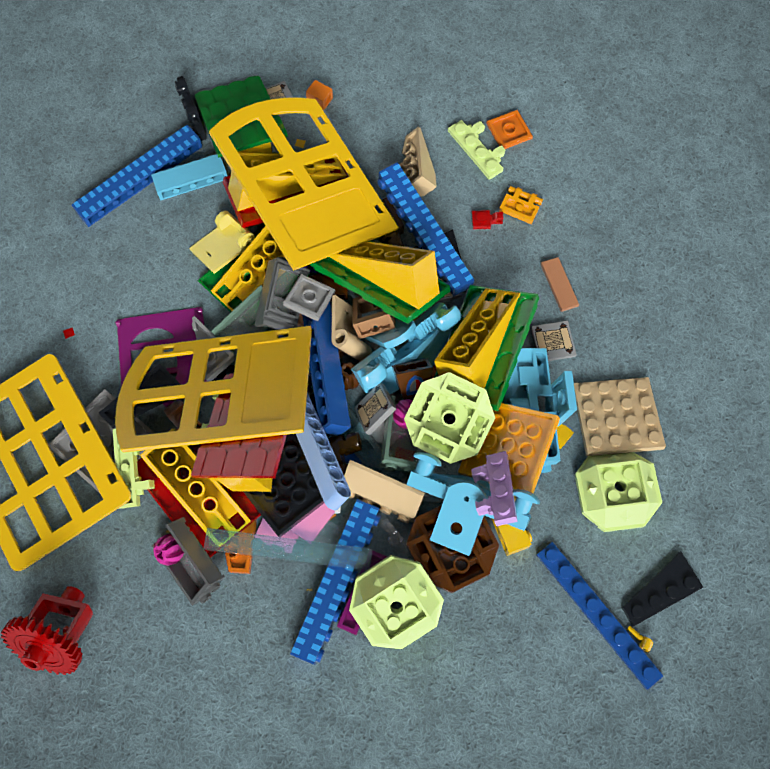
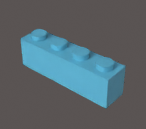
(189, 176)

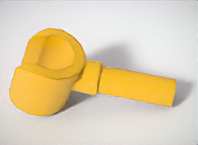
(646, 643)

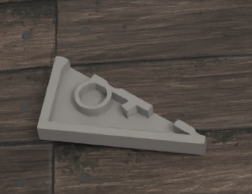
(217, 360)

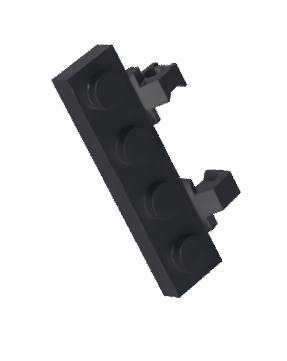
(190, 108)

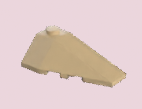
(417, 163)

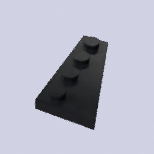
(155, 378)
(666, 588)

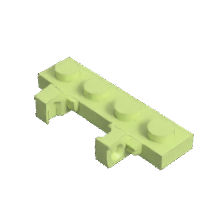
(468, 139)
(127, 466)

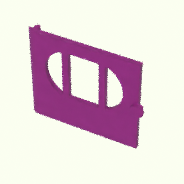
(176, 322)

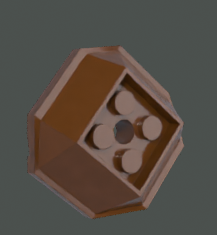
(451, 569)

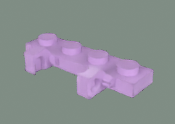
(501, 501)

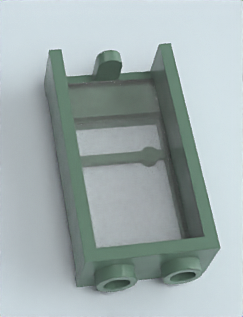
(241, 319)
(397, 448)

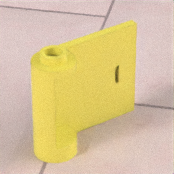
(222, 243)

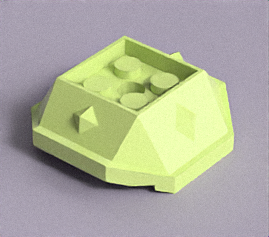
(449, 396)
(608, 506)
(389, 582)

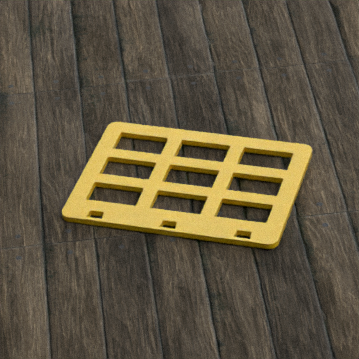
(91, 454)

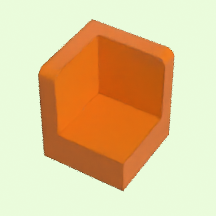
(321, 93)

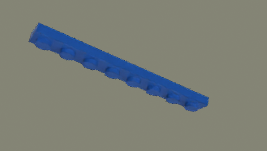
(600, 616)

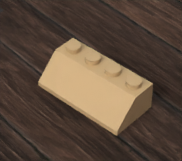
(383, 492)

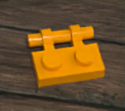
(519, 208)

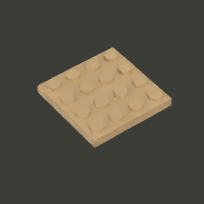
(618, 416)

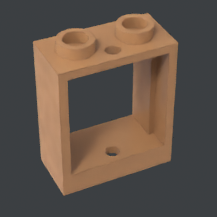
(365, 325)

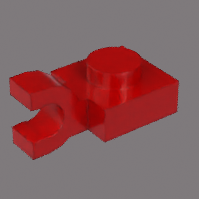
(483, 220)

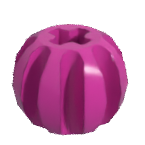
(401, 411)
(167, 550)

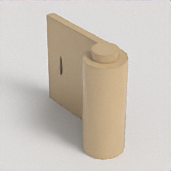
(343, 332)

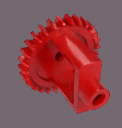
(42, 647)

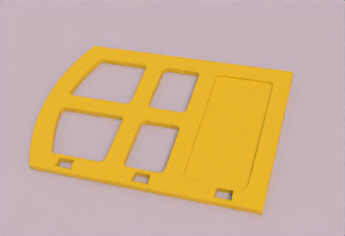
(321, 218)
(264, 398)

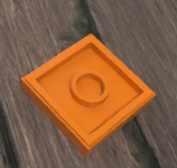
(509, 129)

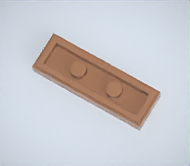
(559, 284)

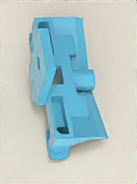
(425, 340)
(531, 380)
(459, 503)

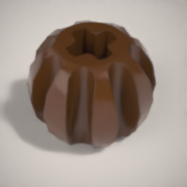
(348, 377)

